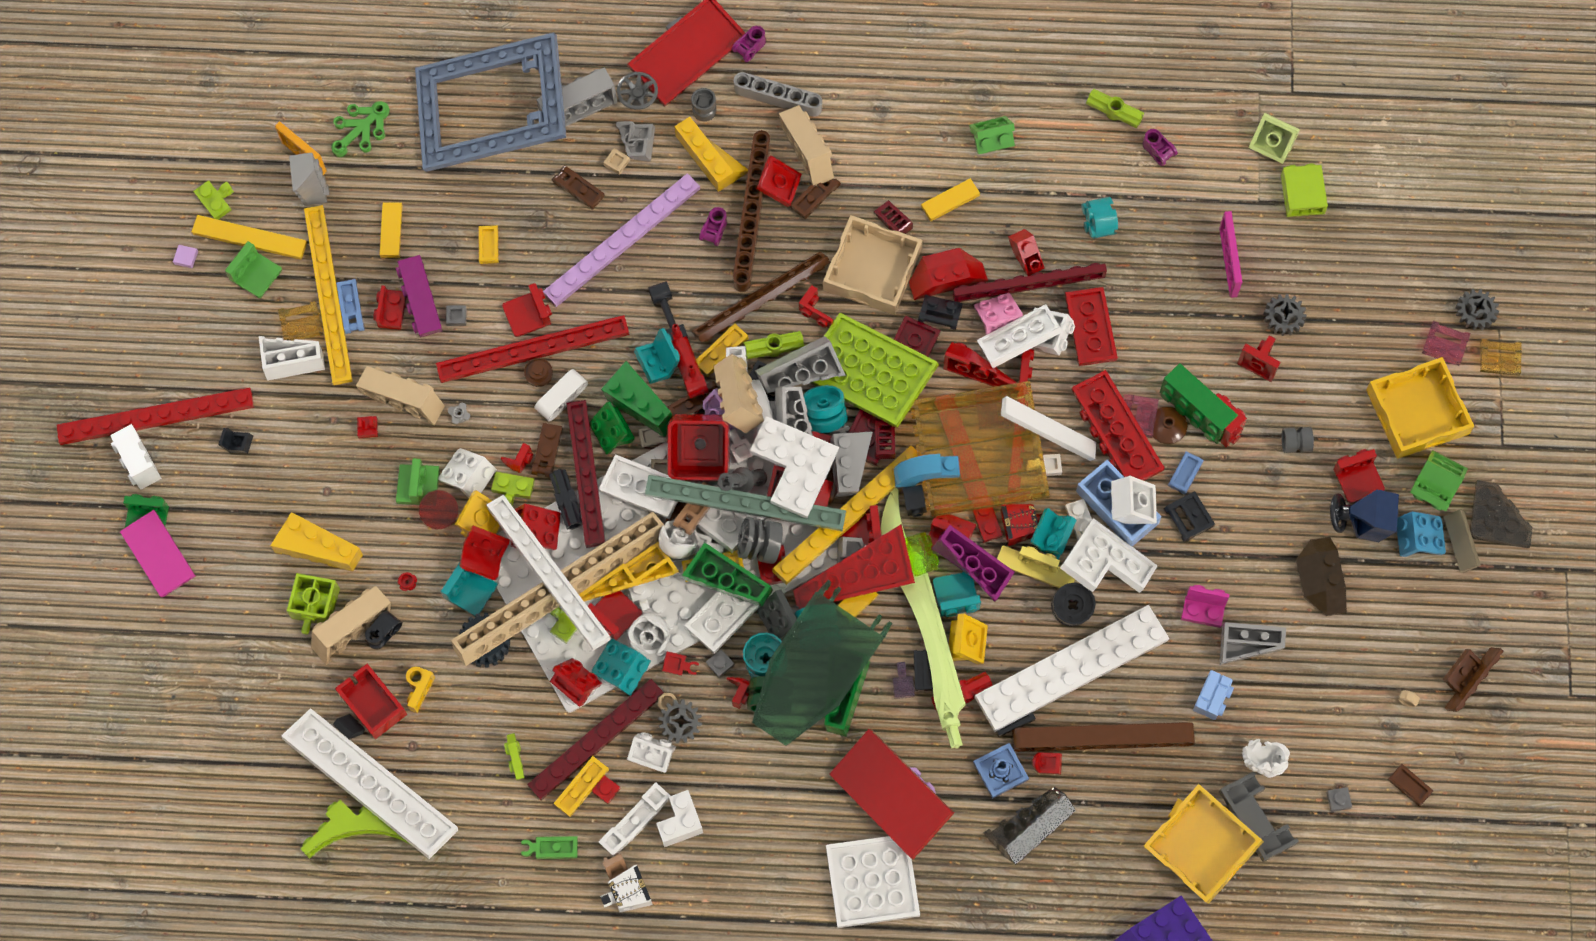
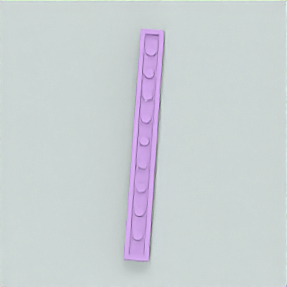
(621, 240)

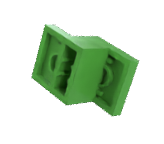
(1438, 481)

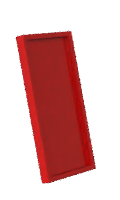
(687, 50)
(891, 793)

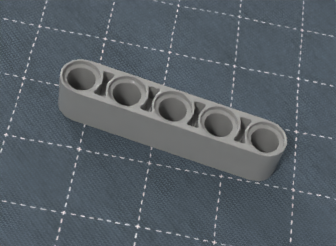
(772, 87)

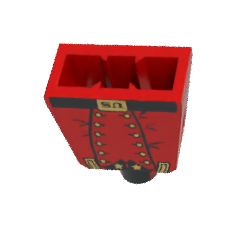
(1019, 522)

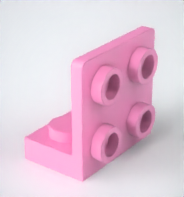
(997, 312)

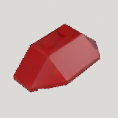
(944, 272)

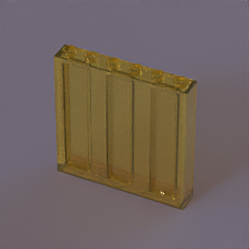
(996, 456)

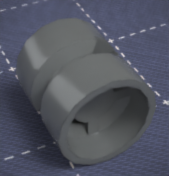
(704, 104)
(1297, 439)

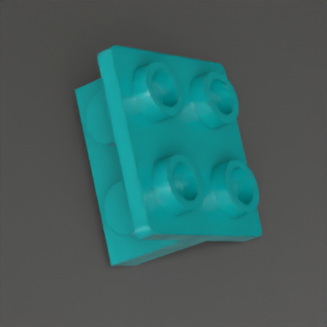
(1053, 532)

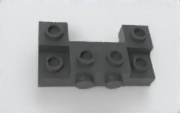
(1241, 802)

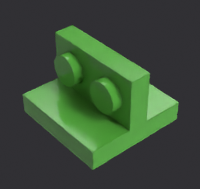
(993, 134)
(416, 482)

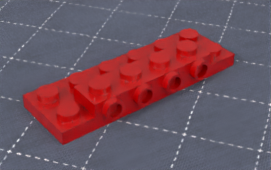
(1116, 428)

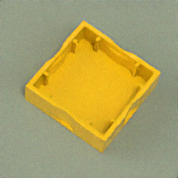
(1419, 408)
(1203, 843)

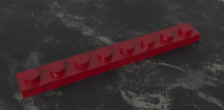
(1036, 281)
(586, 473)
(595, 740)

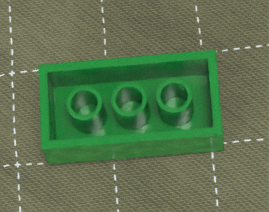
(1197, 403)

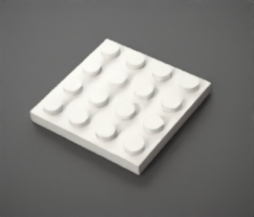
(871, 882)

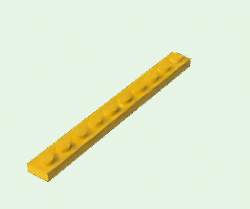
(328, 295)
(855, 509)

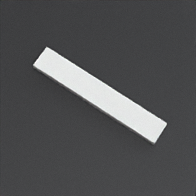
(1048, 428)

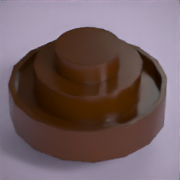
(538, 372)

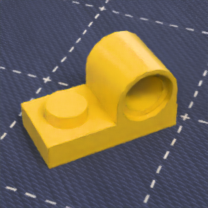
(421, 687)

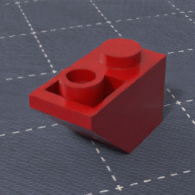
(1026, 251)

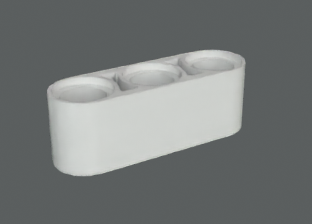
(560, 394)

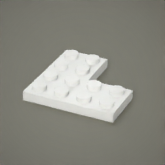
(804, 460)
(1103, 551)

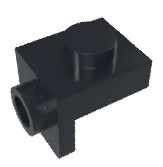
(235, 441)

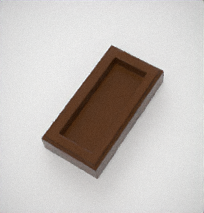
(1410, 785)

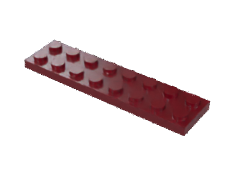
(917, 337)

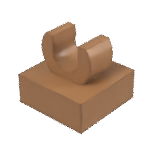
(614, 866)

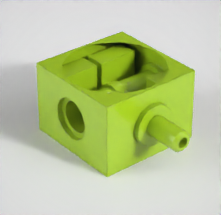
(312, 600)

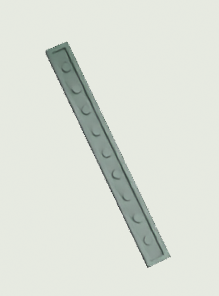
(739, 502)

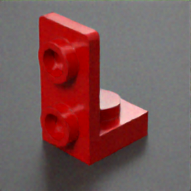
(807, 309)

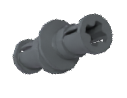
(742, 479)

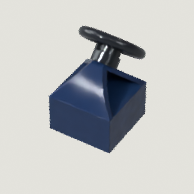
(1372, 516)

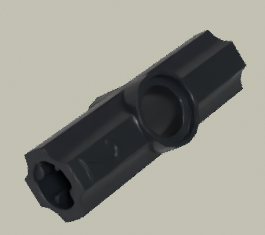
(566, 499)

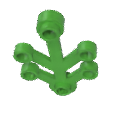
(361, 126)

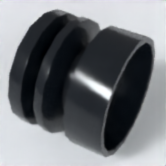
(1073, 592)

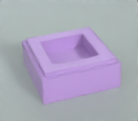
(185, 256)

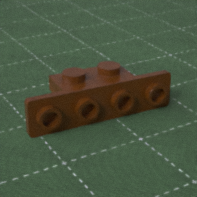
(1467, 675)

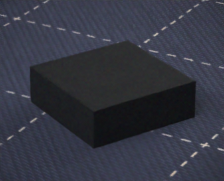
(349, 726)

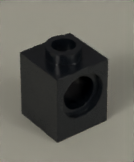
(914, 500)

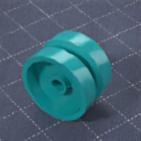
(825, 408)

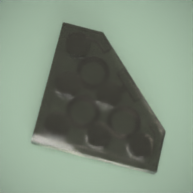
(1497, 518)

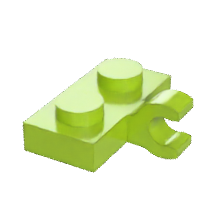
(213, 199)
(512, 486)
(563, 628)
(513, 749)

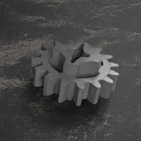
(1293, 312)
(1481, 318)
(681, 711)

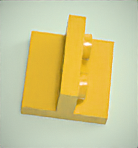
(477, 514)
(967, 639)

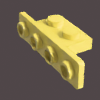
(1035, 565)

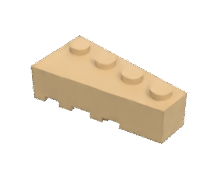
(807, 144)
(401, 393)

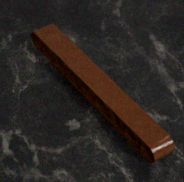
(748, 218)
(1103, 737)

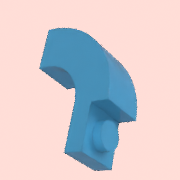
(925, 467)

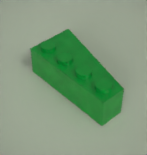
(637, 399)
(723, 575)
(840, 718)

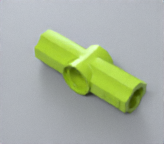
(1105, 103)
(762, 347)

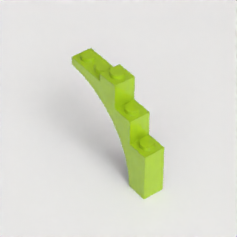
(344, 824)

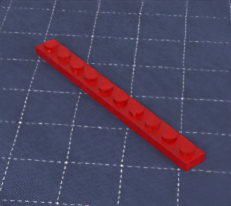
(532, 348)
(155, 415)

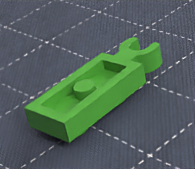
(552, 847)

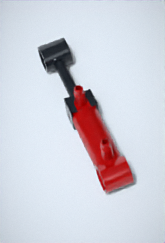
(688, 366)

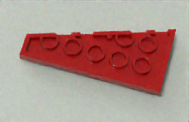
(869, 570)

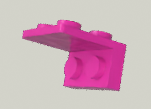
(1204, 606)

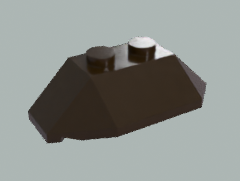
(1322, 576)

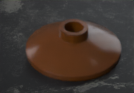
(1169, 433)

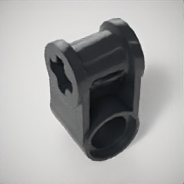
(384, 628)

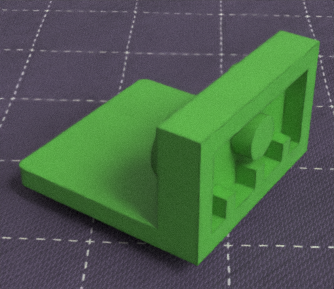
(252, 271)

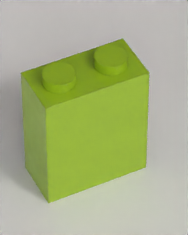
(1304, 190)

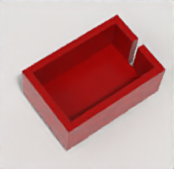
(371, 701)

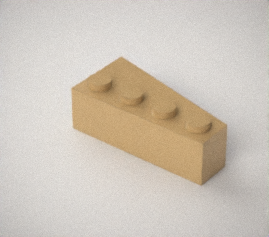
(737, 394)
(348, 623)

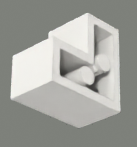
(684, 823)

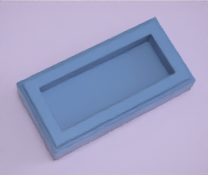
(1185, 472)

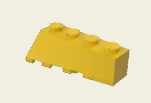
(712, 160)

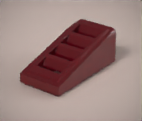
(907, 224)
(884, 453)

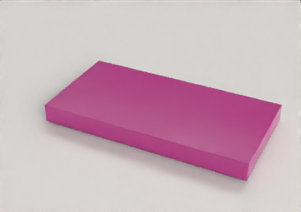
(1230, 254)
(157, 553)

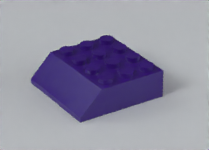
(1169, 923)

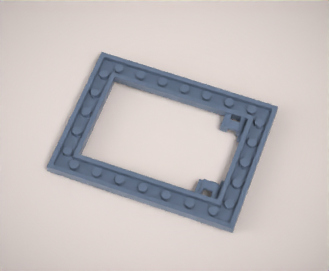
(551, 118)

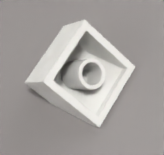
(1133, 501)

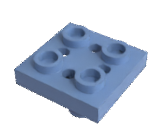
(1004, 759)

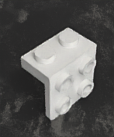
(467, 472)

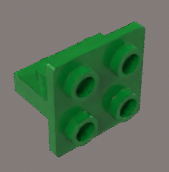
(611, 428)

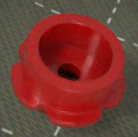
(402, 581)

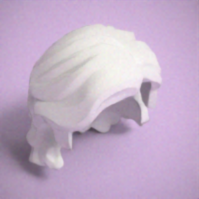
(1267, 759)

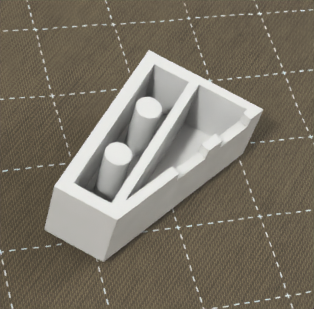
(290, 358)
(135, 457)

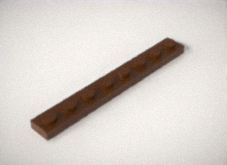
(761, 296)

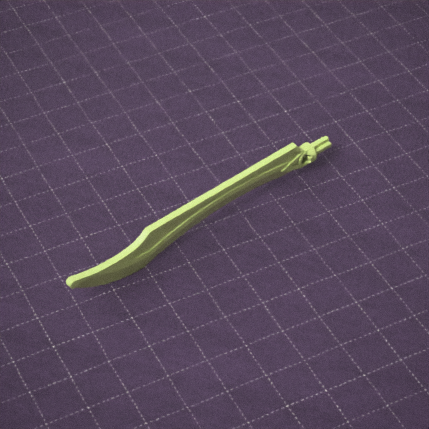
(946, 686)

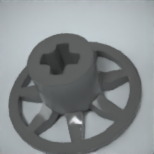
(637, 93)

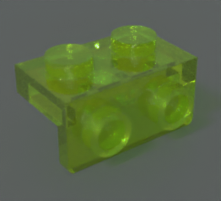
(921, 554)

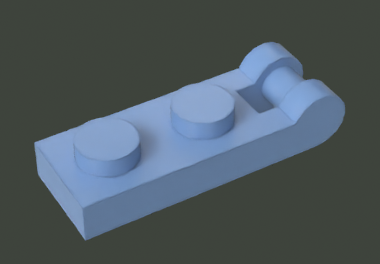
(350, 305)

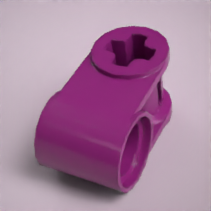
(747, 45)
(1159, 150)
(713, 230)

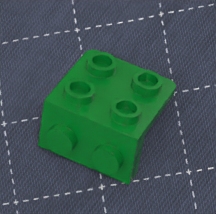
(140, 506)

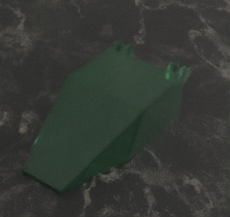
(814, 667)

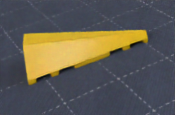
(644, 568)

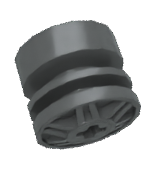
(760, 540)

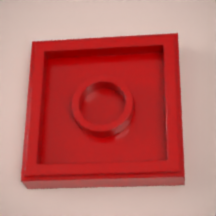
(779, 181)

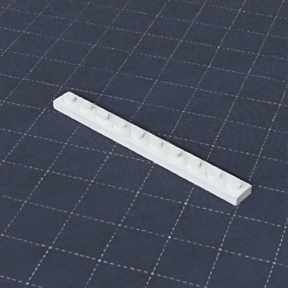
(548, 572)

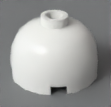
(676, 542)
(649, 634)

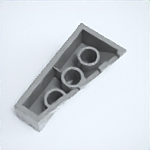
(308, 179)
(802, 366)

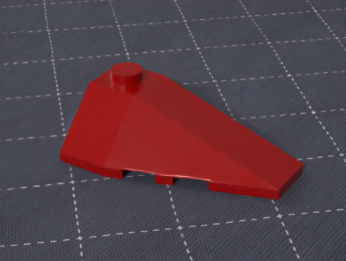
(967, 363)

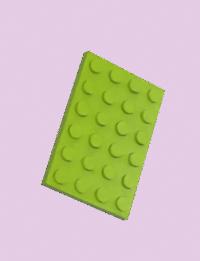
(878, 371)

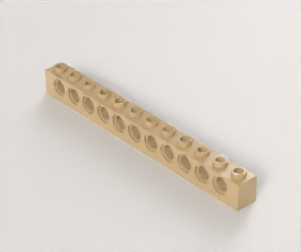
(539, 601)

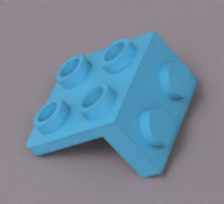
(1420, 534)

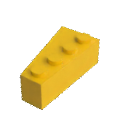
(308, 541)

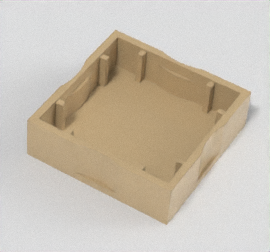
(872, 265)

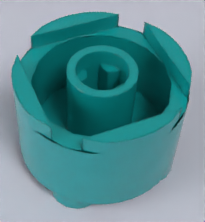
(1100, 217)

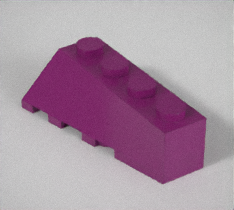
(419, 295)
(974, 561)

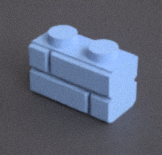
(1213, 694)

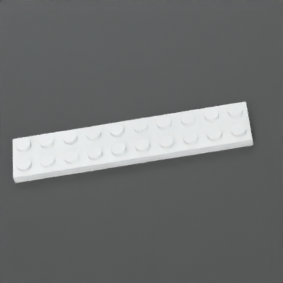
(1071, 668)
(370, 783)

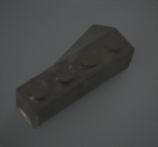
(1031, 825)

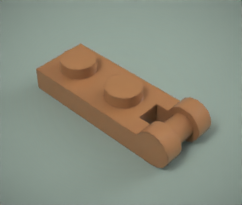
(694, 513)

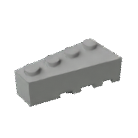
(792, 408)

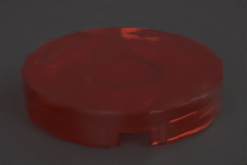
(438, 509)

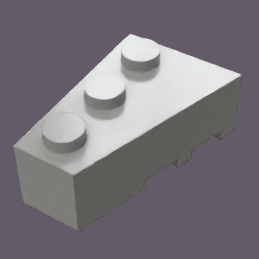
(849, 461)
(1249, 641)

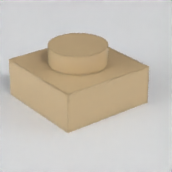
(616, 161)

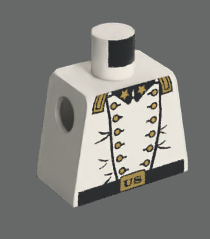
(627, 891)

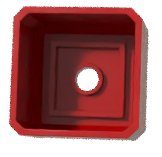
(688, 461)

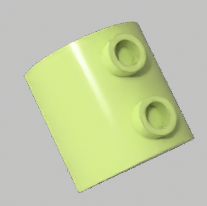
(1274, 138)

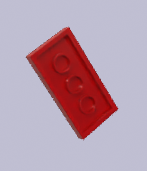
(1093, 328)

